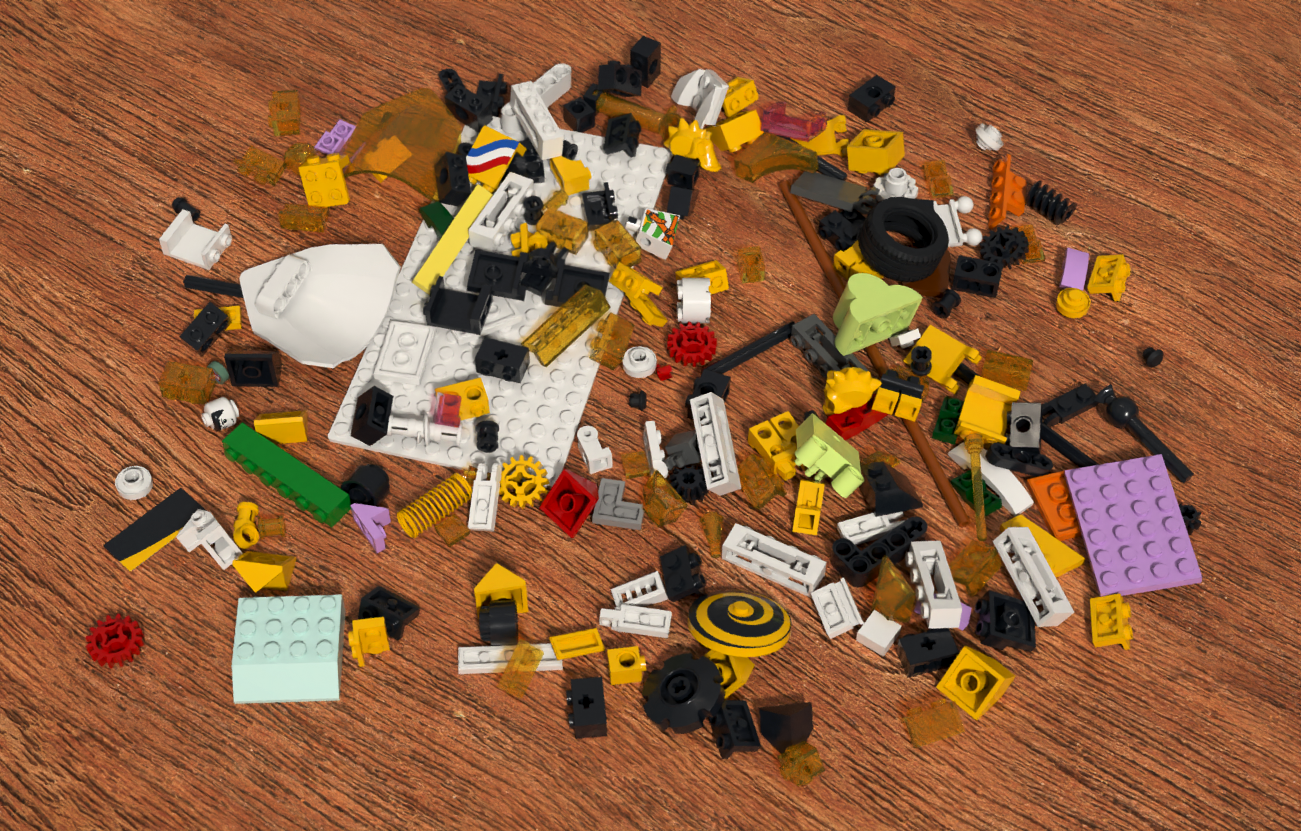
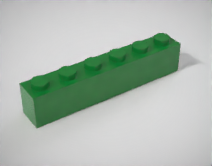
(286, 475)

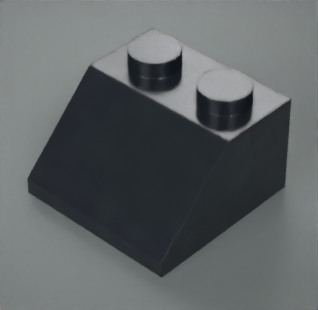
(254, 367)
(887, 489)

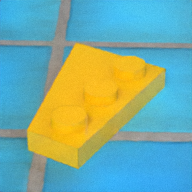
(1057, 554)

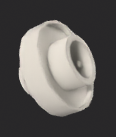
(988, 137)
(639, 362)
(134, 482)

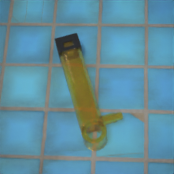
(615, 106)

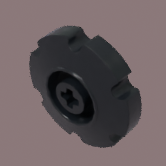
(683, 693)

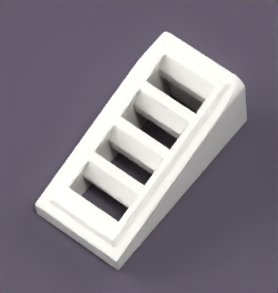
(647, 582)

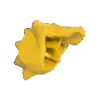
(693, 143)
(848, 389)

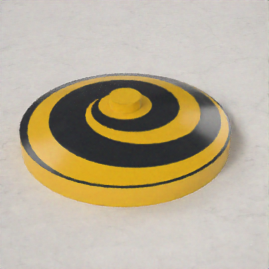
(739, 623)

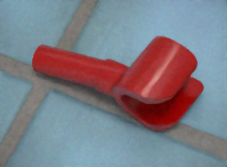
(663, 372)

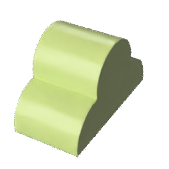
(872, 312)

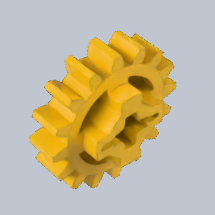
(522, 491)

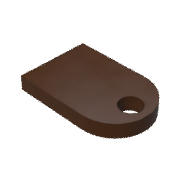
(937, 282)

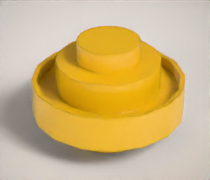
(1073, 303)

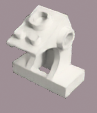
(206, 530)

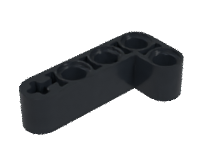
(854, 559)

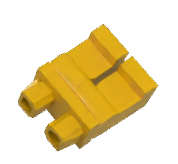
(854, 262)
(777, 444)

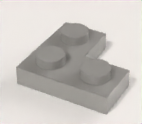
(611, 509)

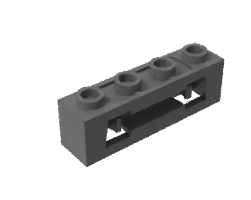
(824, 357)

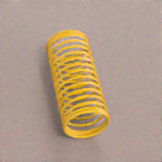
(401, 515)

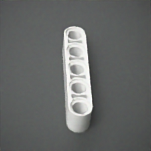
(549, 87)

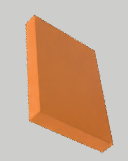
(1055, 504)

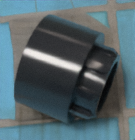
(367, 483)
(499, 622)

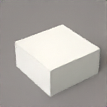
(878, 633)

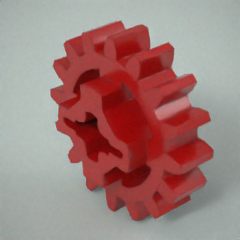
(691, 344)
(114, 641)

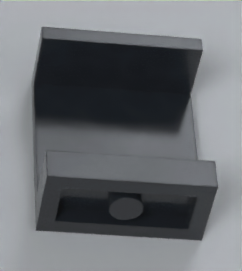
(458, 309)

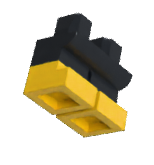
(904, 393)

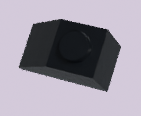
(682, 201)

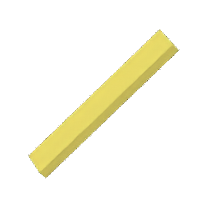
(452, 240)

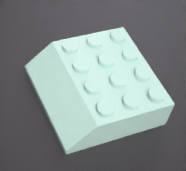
(288, 649)

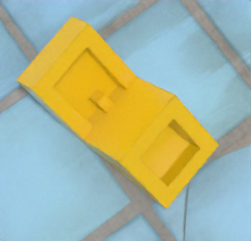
(808, 507)

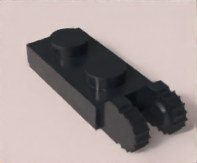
(537, 283)
(1069, 405)

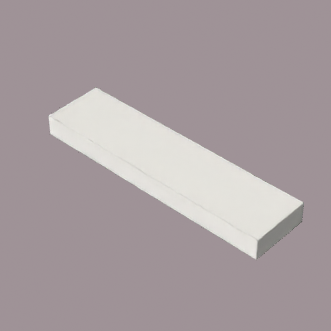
(496, 658)

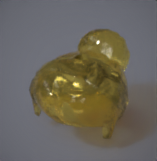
(297, 155)

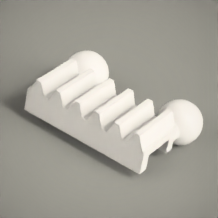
(949, 215)

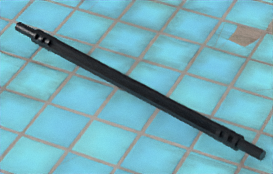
(1048, 435)

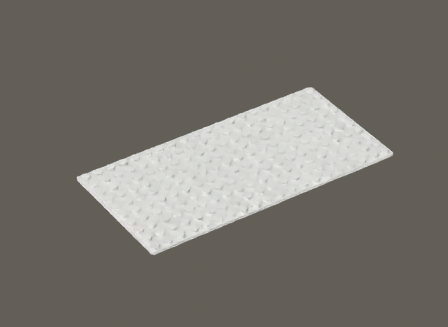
(547, 407)

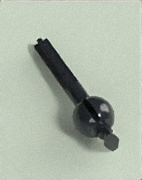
(1124, 413)

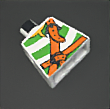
(654, 231)

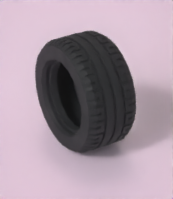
(914, 221)

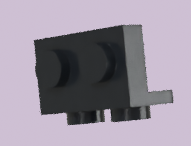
(599, 207)
(682, 573)

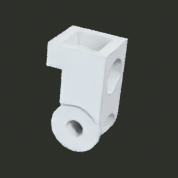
(594, 456)

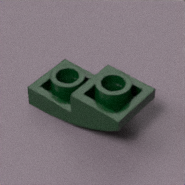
(436, 216)
(948, 420)
(964, 488)

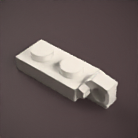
(637, 620)

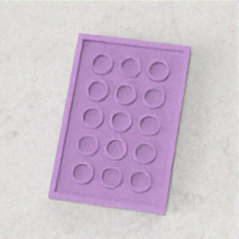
(1132, 526)

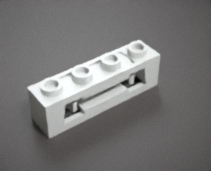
(536, 120)
(491, 236)
(715, 444)
(773, 559)
(1033, 576)
(946, 608)

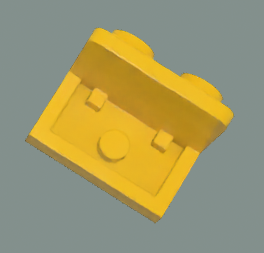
(325, 180)

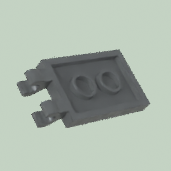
(834, 192)

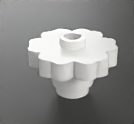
(896, 184)

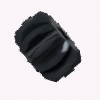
(689, 484)

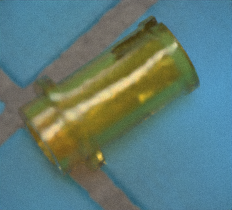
(557, 200)

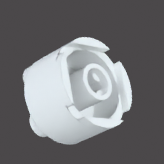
(695, 300)

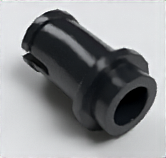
(182, 203)

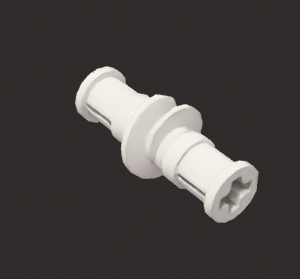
(423, 429)

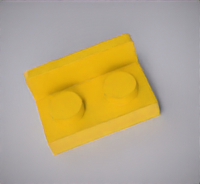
(739, 95)
(712, 270)
(1109, 275)
(633, 282)
(1110, 621)
(368, 637)

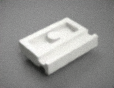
(837, 608)

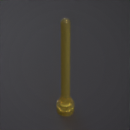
(974, 444)

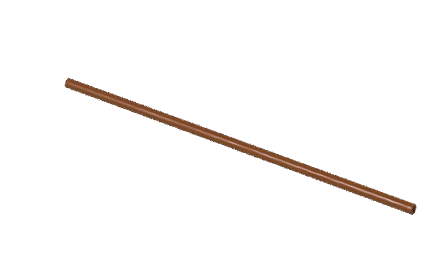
(877, 359)

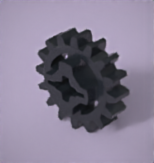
(1014, 242)

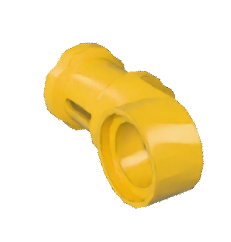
(246, 525)

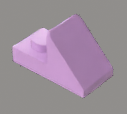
(370, 521)

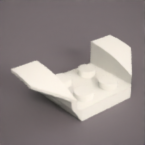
(703, 92)

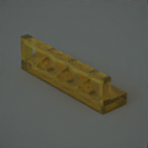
(569, 326)

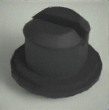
(1152, 356)
(638, 400)

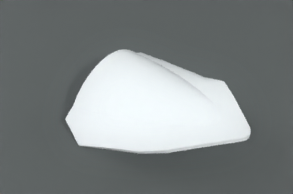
(321, 300)

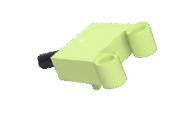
(825, 450)

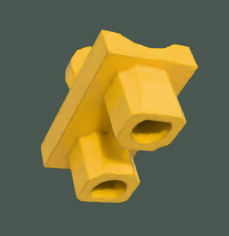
(527, 241)

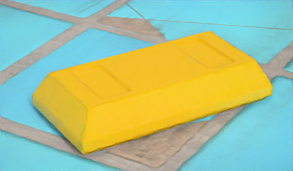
(576, 644)

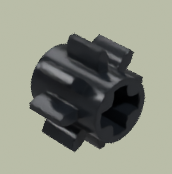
(1190, 518)

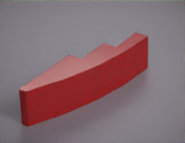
(855, 420)

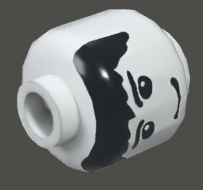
(220, 414)

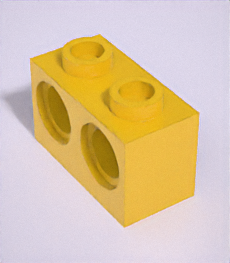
(473, 397)

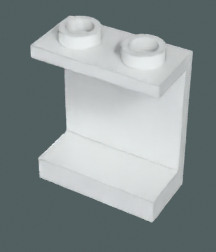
(194, 243)

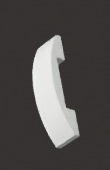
(1001, 480)

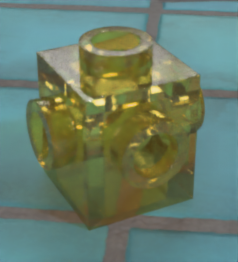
(800, 763)

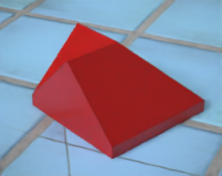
(570, 501)

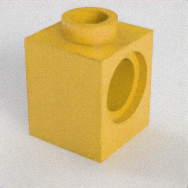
(628, 655)

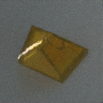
(893, 594)

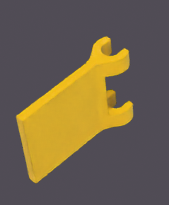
(826, 141)
(946, 356)

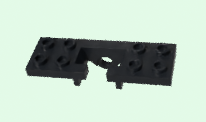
(505, 272)

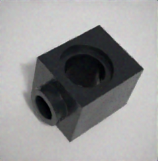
(579, 115)
(683, 171)

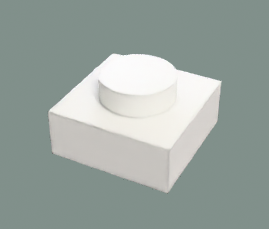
(905, 338)

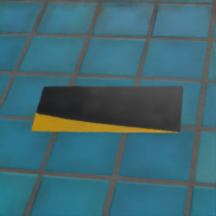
(153, 530)

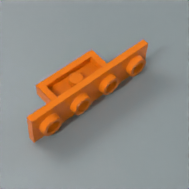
(1007, 192)

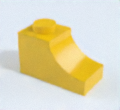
(570, 174)

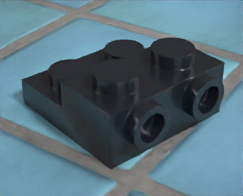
(529, 165)
(841, 228)
(1005, 622)

